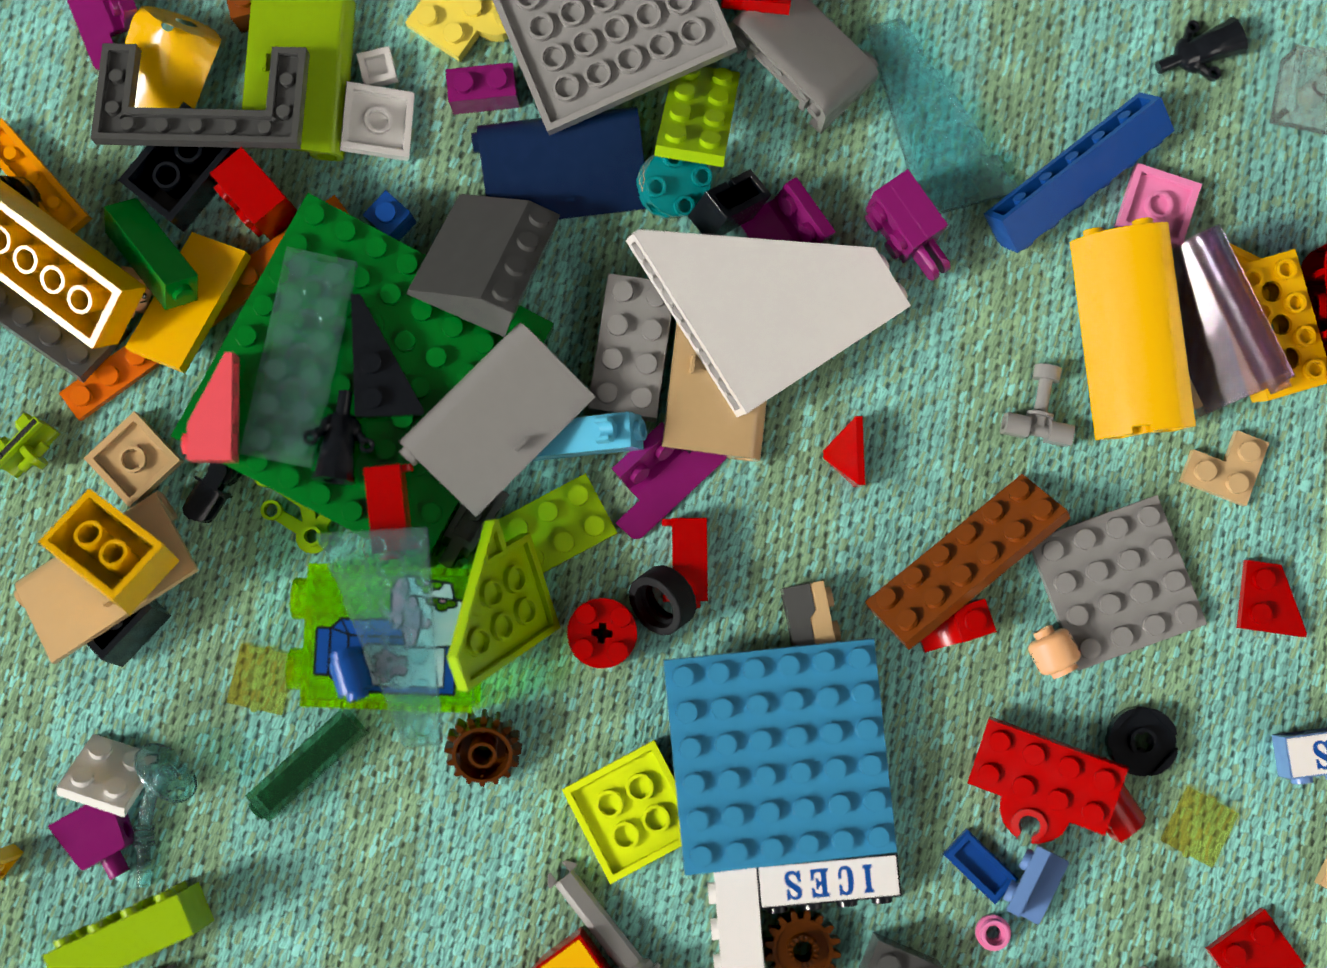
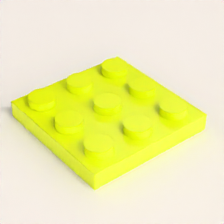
(628, 811)

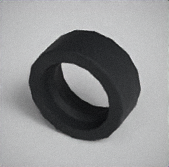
(674, 588)

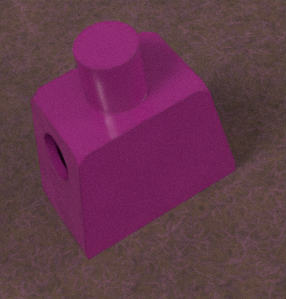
(95, 837)

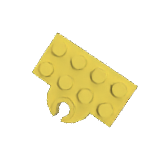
(456, 24)

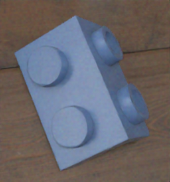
(1037, 884)

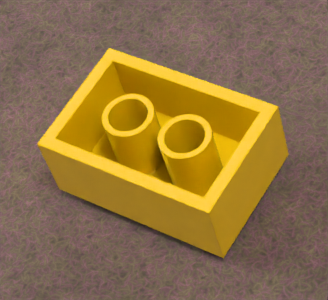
(109, 551)

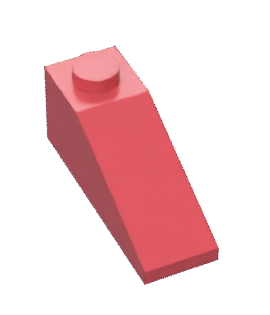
(214, 423)

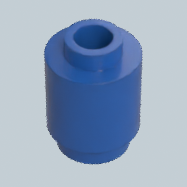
(350, 674)

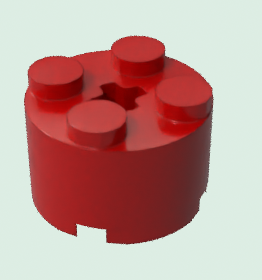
(587, 645)

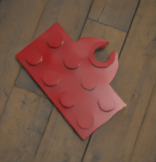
(1045, 781)

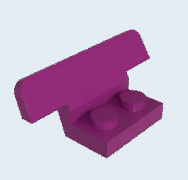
(100, 21)
(790, 217)
(659, 480)

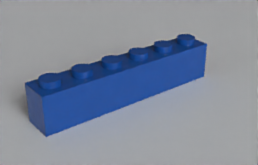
(1079, 172)

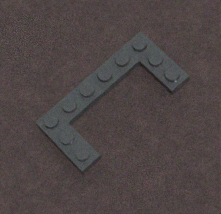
(121, 123)

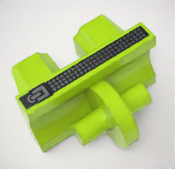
(27, 446)

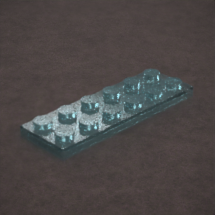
(299, 356)

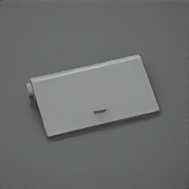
(496, 419)

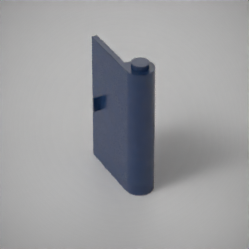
(571, 172)

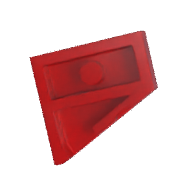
(1254, 944)

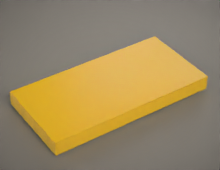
(177, 333)

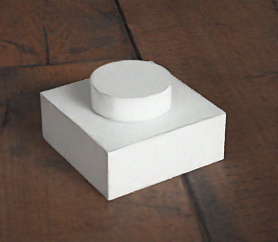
(377, 67)

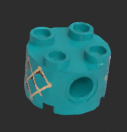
(672, 186)

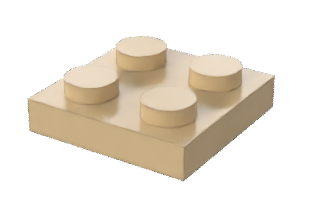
(133, 459)

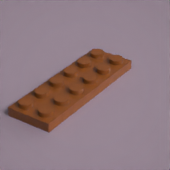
(967, 560)

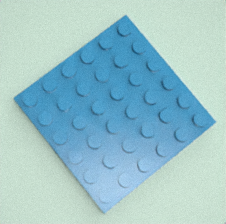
(779, 756)

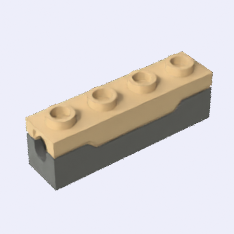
(809, 614)

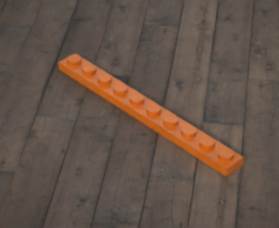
(126, 368)

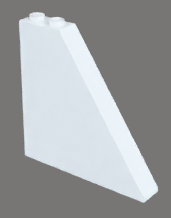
(767, 306)

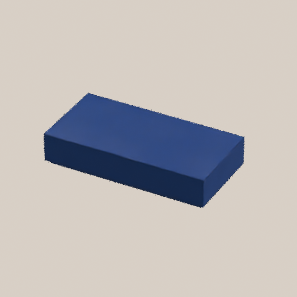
(980, 866)

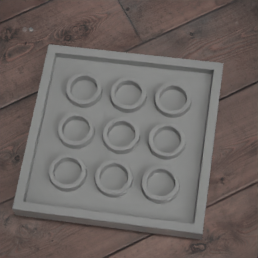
(1118, 582)

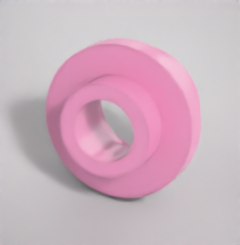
(1002, 938)

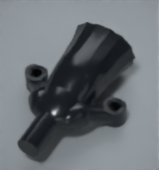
(1215, 44)
(336, 454)

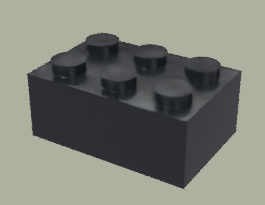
(176, 179)

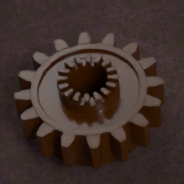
(483, 731)
(799, 928)

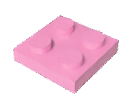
(1161, 197)

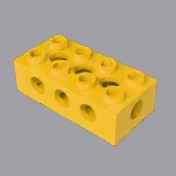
(1292, 317)

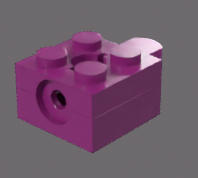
(909, 224)

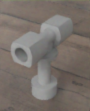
(1040, 421)

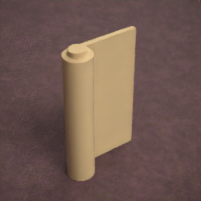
(700, 415)
(71, 611)

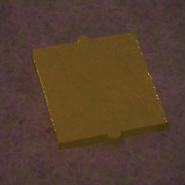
(259, 680)
(1199, 827)

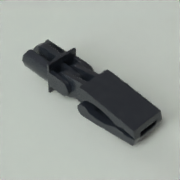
(209, 493)

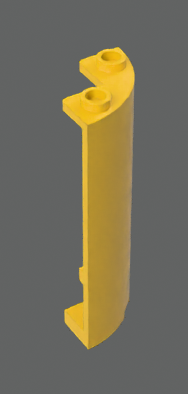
(1132, 330)

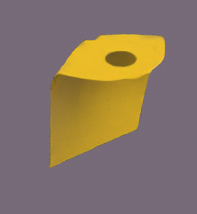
(172, 61)

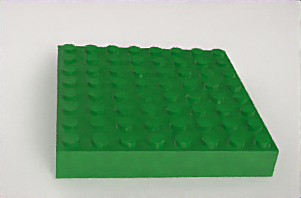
(426, 341)

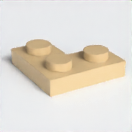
(1231, 477)

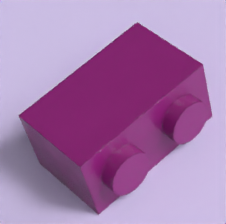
(482, 88)

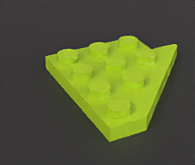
(502, 608)

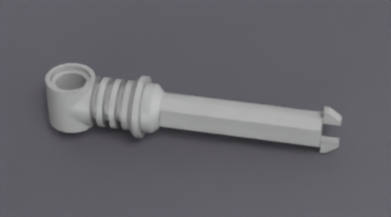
(598, 920)

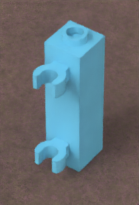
(597, 436)

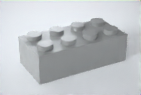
(630, 349)

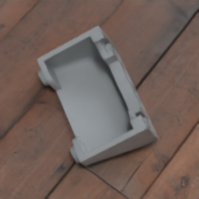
(807, 58)

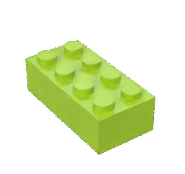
(134, 931)

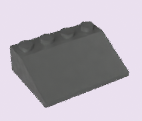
(485, 259)

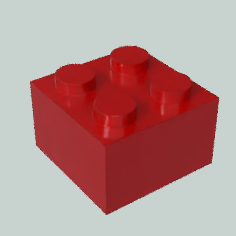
(253, 195)

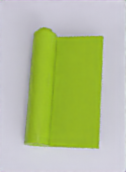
(328, 35)

